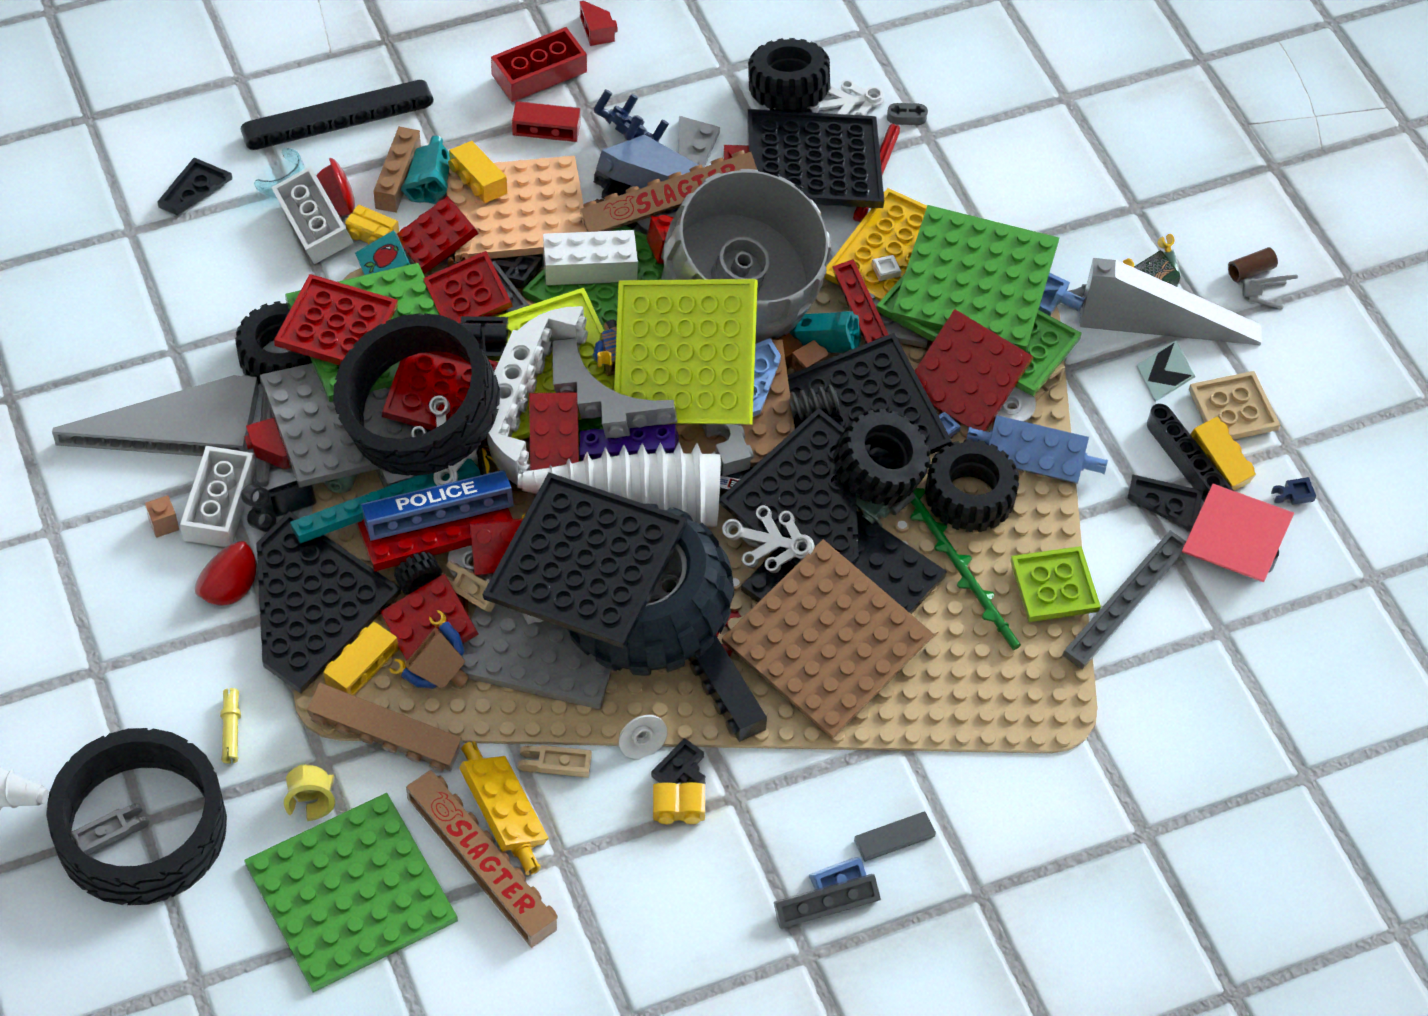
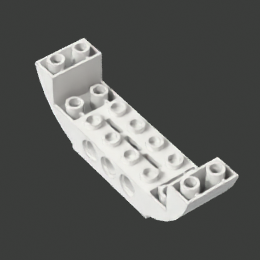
(517, 377)

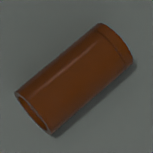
(1252, 264)

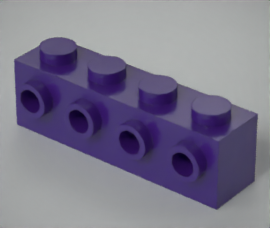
(651, 436)

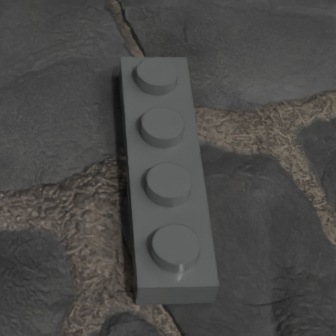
(826, 901)

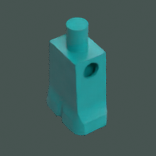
(428, 173)
(834, 331)

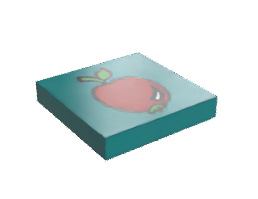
(382, 254)

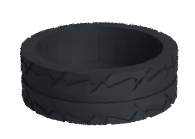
(385, 347)
(119, 753)

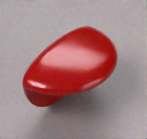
(337, 188)
(227, 575)

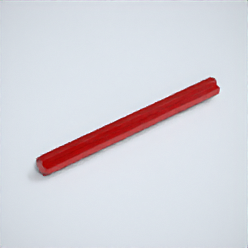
(885, 152)

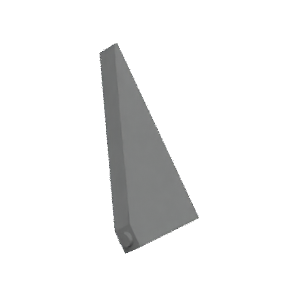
(1139, 303)
(173, 423)

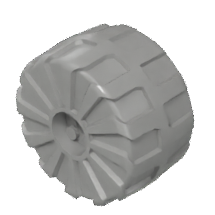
(752, 229)

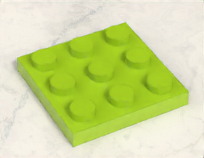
(1055, 584)

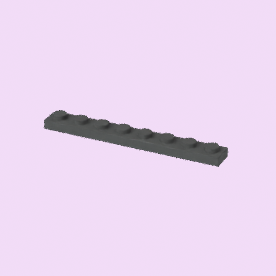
(1125, 600)

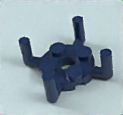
(628, 126)

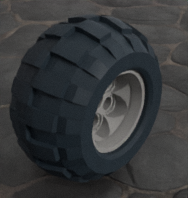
(680, 621)

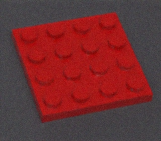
(331, 319)
(971, 371)
(420, 380)

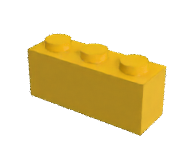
(478, 171)
(1224, 452)
(361, 659)

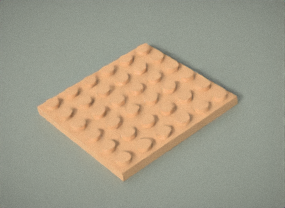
(540, 200)

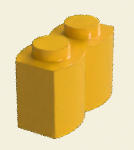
(678, 802)

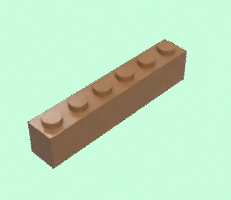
(384, 727)

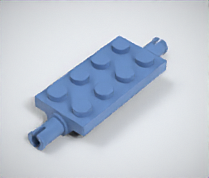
(1041, 449)

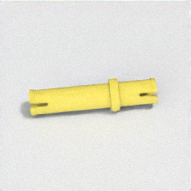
(230, 716)

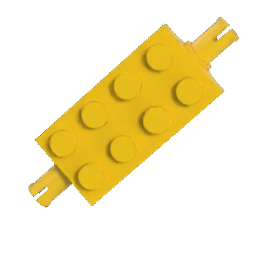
(504, 805)

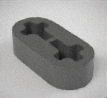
(907, 113)

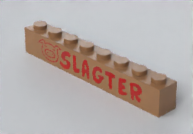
(657, 196)
(482, 859)

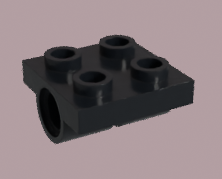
(489, 332)

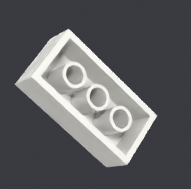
(312, 215)
(589, 257)
(216, 498)

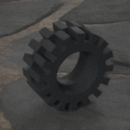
(417, 572)

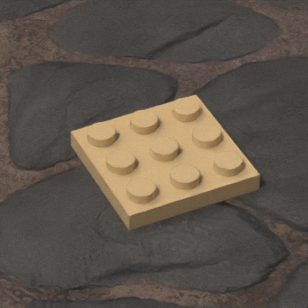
(1237, 402)

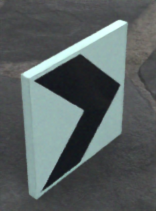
(1166, 370)

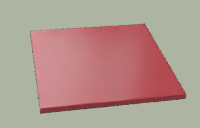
(1238, 532)

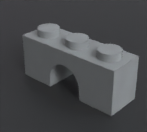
(734, 452)

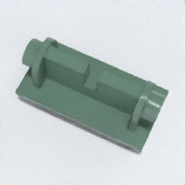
(872, 511)

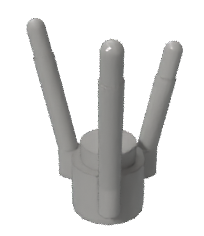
(1254, 287)

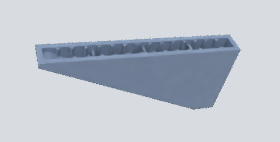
(641, 161)

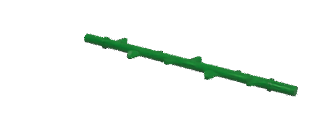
(961, 563)

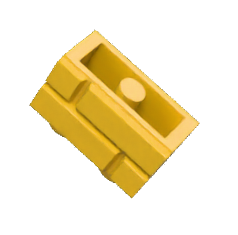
(369, 225)

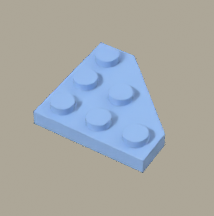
(766, 364)

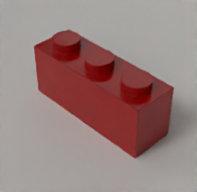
(546, 121)

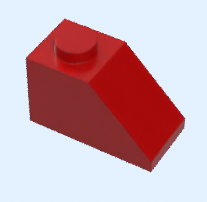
(597, 24)
(267, 443)

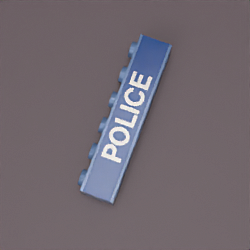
(437, 505)

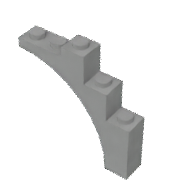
(596, 400)

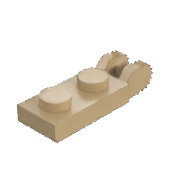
(469, 586)
(556, 760)

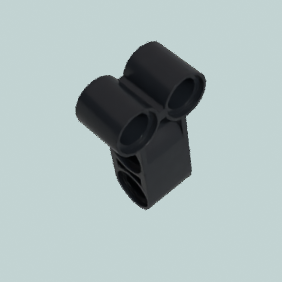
(275, 502)

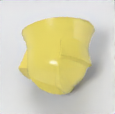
(308, 784)

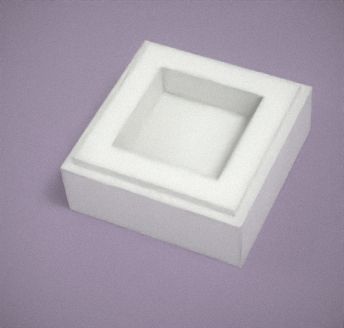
(886, 267)

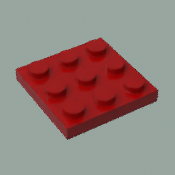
(436, 234)
(468, 289)
(410, 616)

